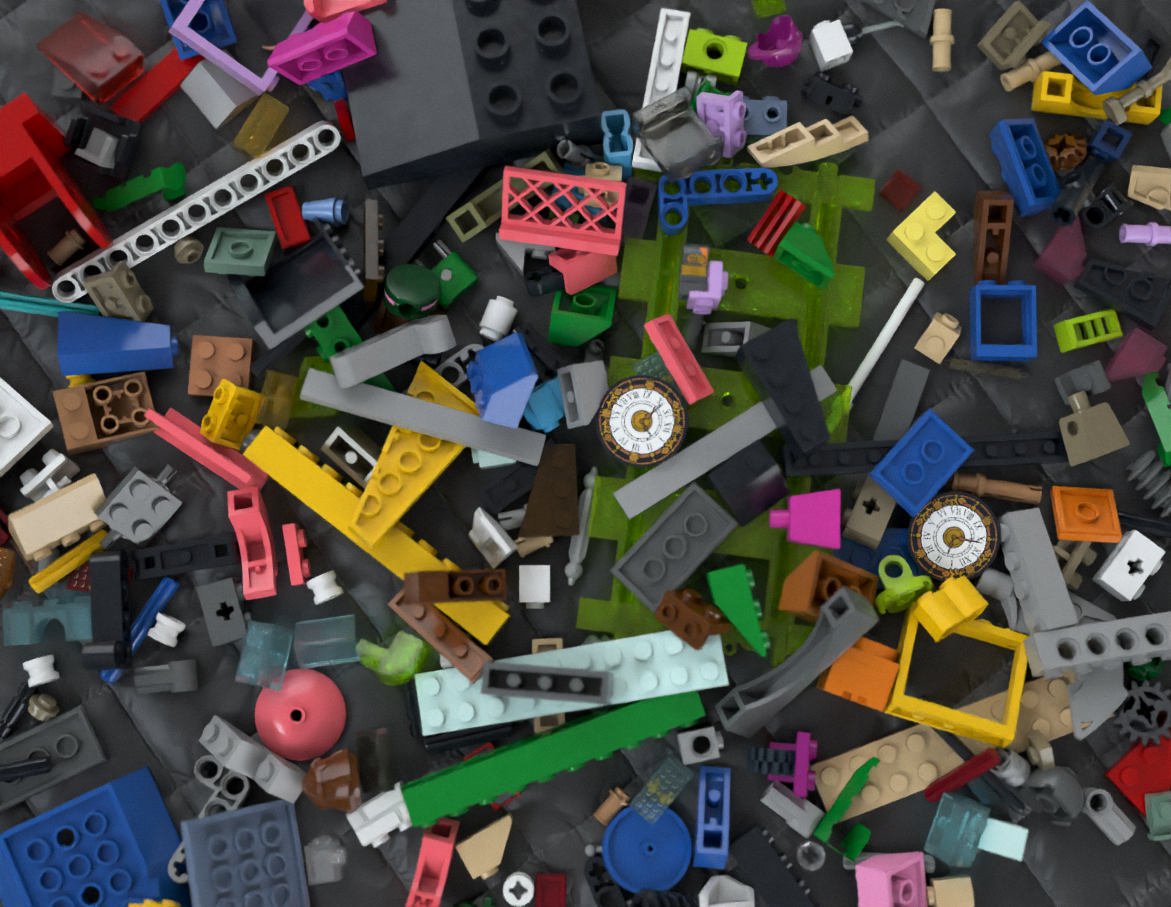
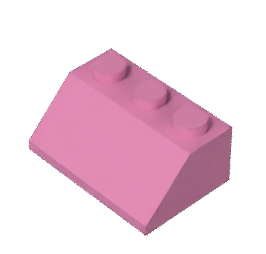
(892, 881)

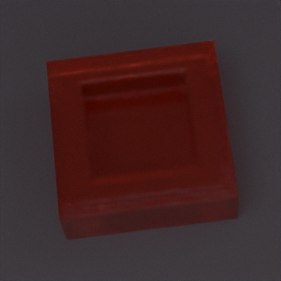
(899, 190)

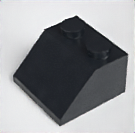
(749, 483)

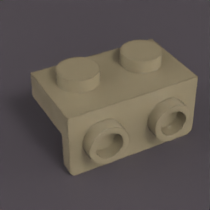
(1013, 37)

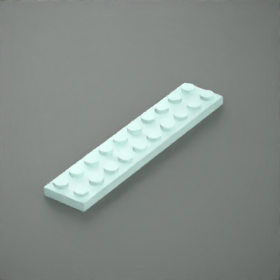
(641, 668)

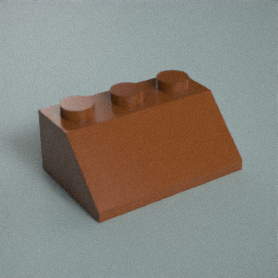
(819, 580)

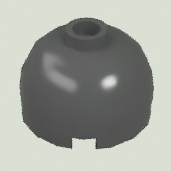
(1055, 793)

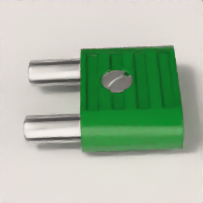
(453, 274)

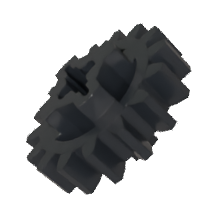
(1133, 718)

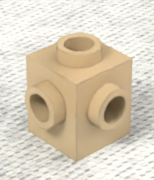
(606, 172)

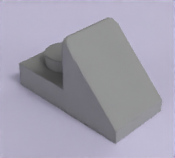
(517, 251)

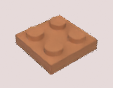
(218, 359)

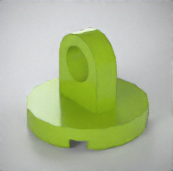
(902, 590)

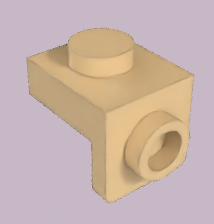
(939, 337)

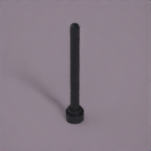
(988, 777)

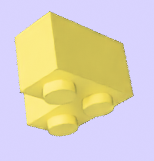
(918, 239)

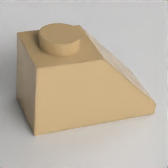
(486, 847)

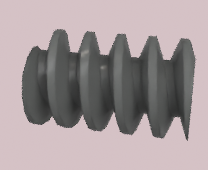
(1153, 480)

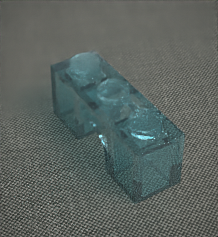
(27, 624)

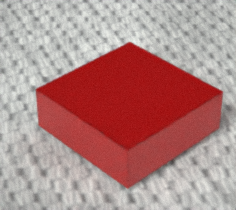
(345, 119)

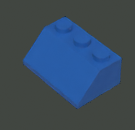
(1097, 51)
(1025, 165)
(502, 380)

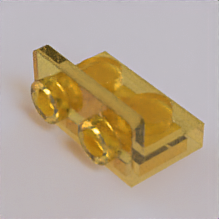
(260, 126)

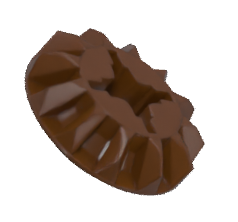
(1069, 157)

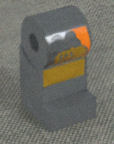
(693, 270)

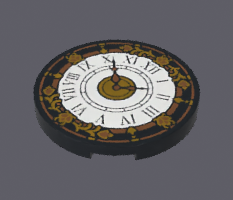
(642, 421)
(953, 536)

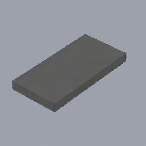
(674, 546)
(66, 739)

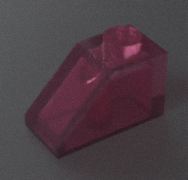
(1063, 254)
(1135, 357)

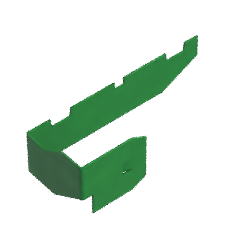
(169, 179)
(1157, 402)
(851, 842)

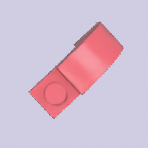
(255, 542)
(433, 863)

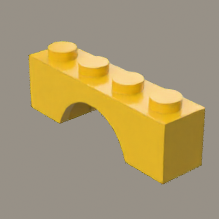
(1066, 95)

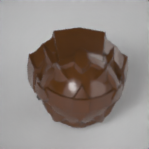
(334, 782)

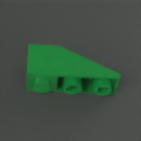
(733, 596)

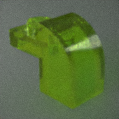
(398, 664)

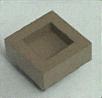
(1039, 751)

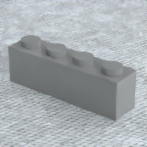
(1035, 572)

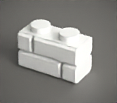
(380, 816)

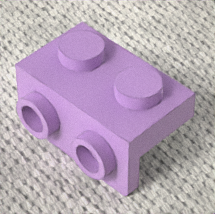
(716, 285)

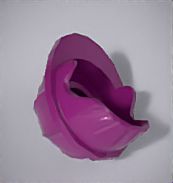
(779, 45)

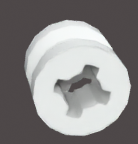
(324, 587)
(166, 629)
(41, 670)
(519, 883)

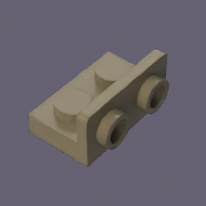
(119, 294)

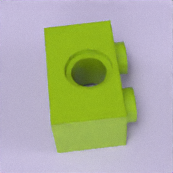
(725, 68)

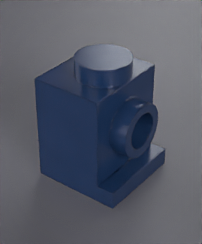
(1106, 146)

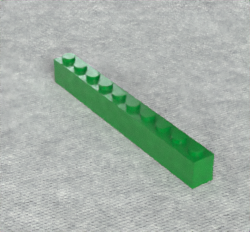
(545, 754)

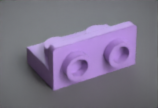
(724, 118)

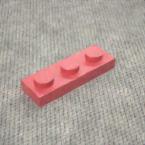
(679, 359)

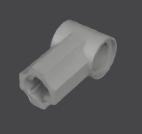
(797, 812)
(1108, 816)

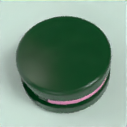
(411, 291)

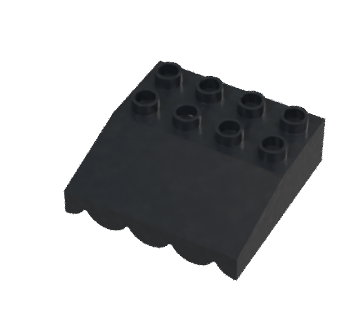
(469, 86)

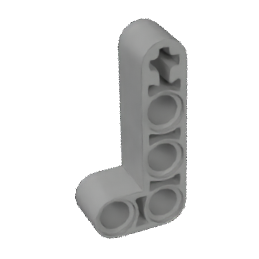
(392, 348)
(219, 797)

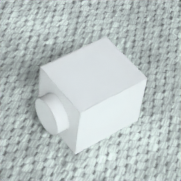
(830, 44)
(534, 585)

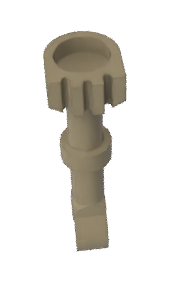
(1115, 107)

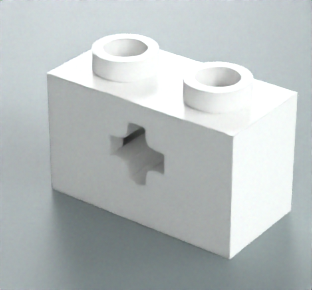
(1114, 573)

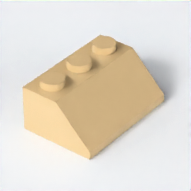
(58, 518)

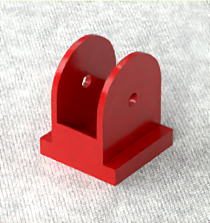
(32, 178)

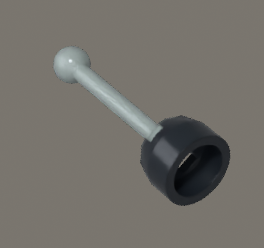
(855, 32)

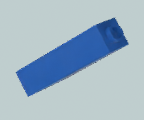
(112, 345)

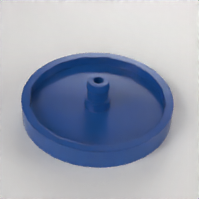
(646, 854)

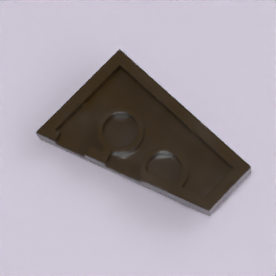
(554, 497)

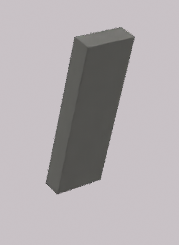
(901, 401)

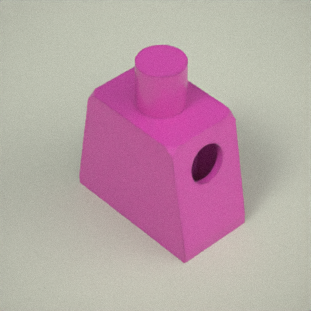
(811, 519)

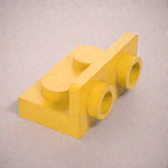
(230, 414)

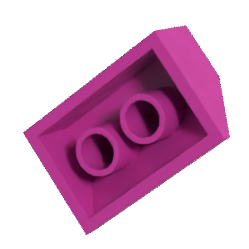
(324, 48)

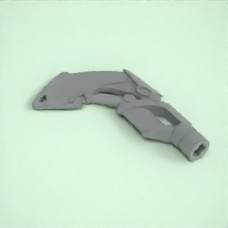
(1093, 694)

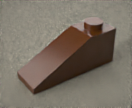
(992, 235)

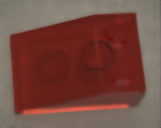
(93, 56)

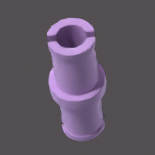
(1149, 234)

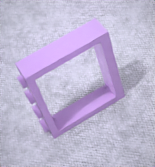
(221, 59)

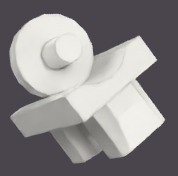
(51, 479)

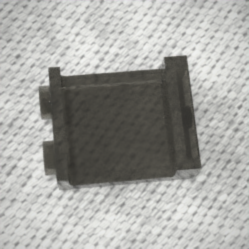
(676, 136)

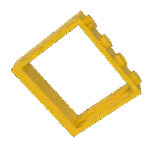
(950, 719)

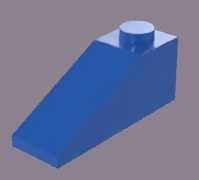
(712, 818)

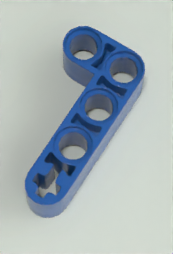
(717, 195)

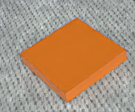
(1085, 514)

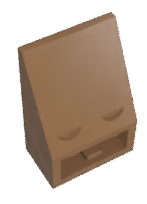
(104, 412)

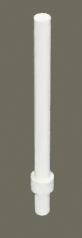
(885, 336)

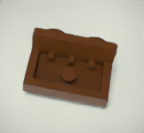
(691, 617)

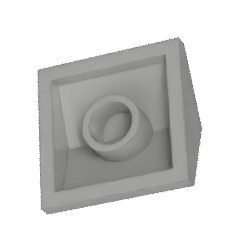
(217, 93)

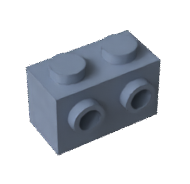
(764, 117)

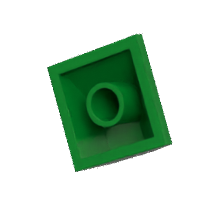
(806, 255)
(581, 315)

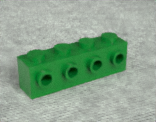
(337, 334)

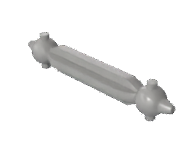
(579, 544)

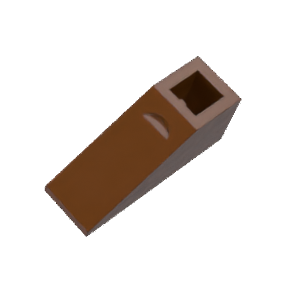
(454, 586)

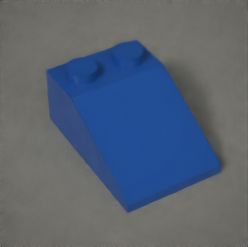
(210, 22)

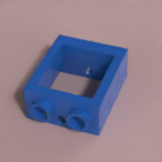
(1014, 289)

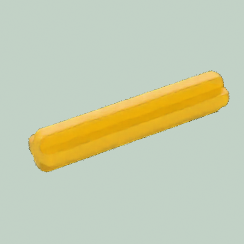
(67, 562)

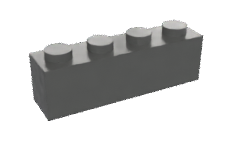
(547, 683)

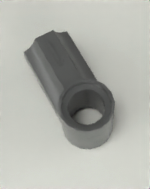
(175, 676)

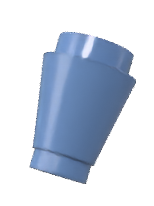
(327, 211)

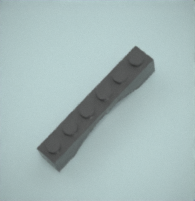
(839, 626)

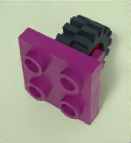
(787, 762)

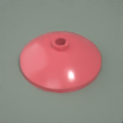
(321, 721)

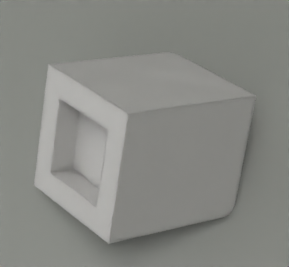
(100, 148)

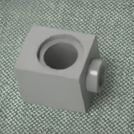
(686, 739)

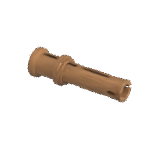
(985, 487)

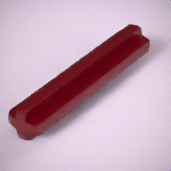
(962, 774)

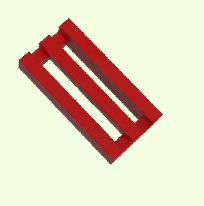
(773, 221)

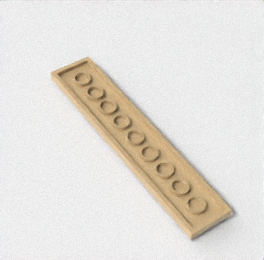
(920, 756)

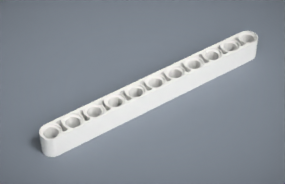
(204, 197)

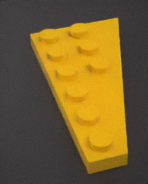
(408, 462)

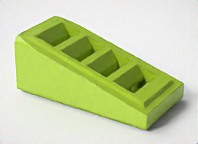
(1070, 336)

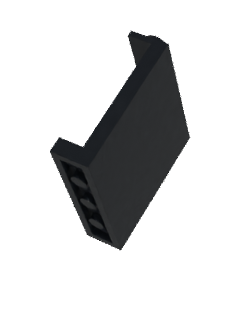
(298, 287)

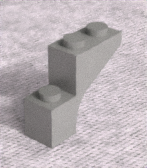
(252, 759)

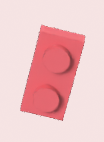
(299, 567)

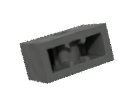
(214, 600)

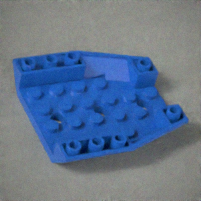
(118, 847)

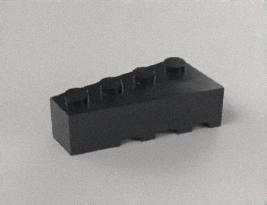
(785, 387)

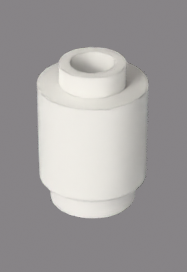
(497, 318)

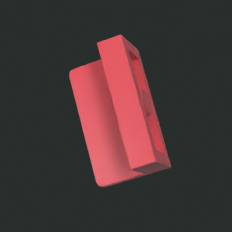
(582, 268)

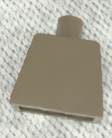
(1090, 430)

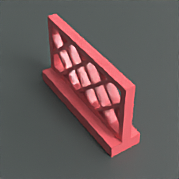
(561, 230)
(218, 458)

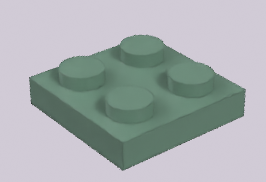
(240, 251)

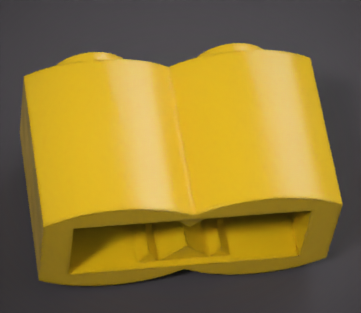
(949, 607)

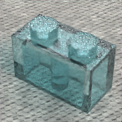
(264, 655)
(957, 829)

